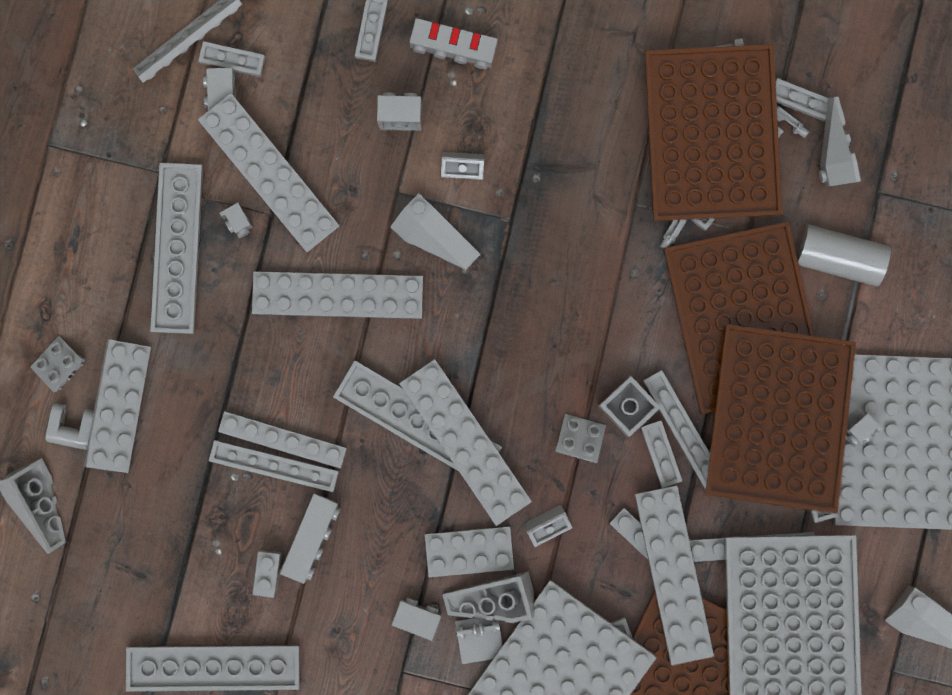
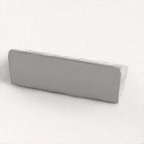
(462, 165)
(547, 525)

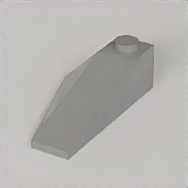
(837, 162)
(427, 229)
(32, 499)
(499, 599)
(921, 618)

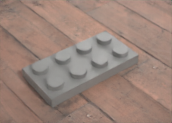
(469, 551)

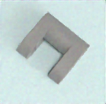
(68, 436)

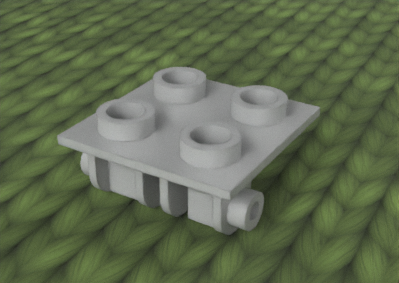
(57, 364)
(580, 438)
(478, 639)

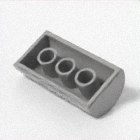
(843, 255)

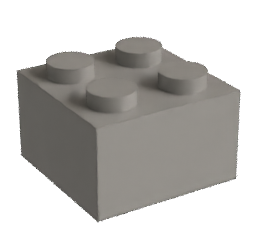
(399, 112)
(629, 406)

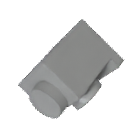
(237, 220)
(862, 429)

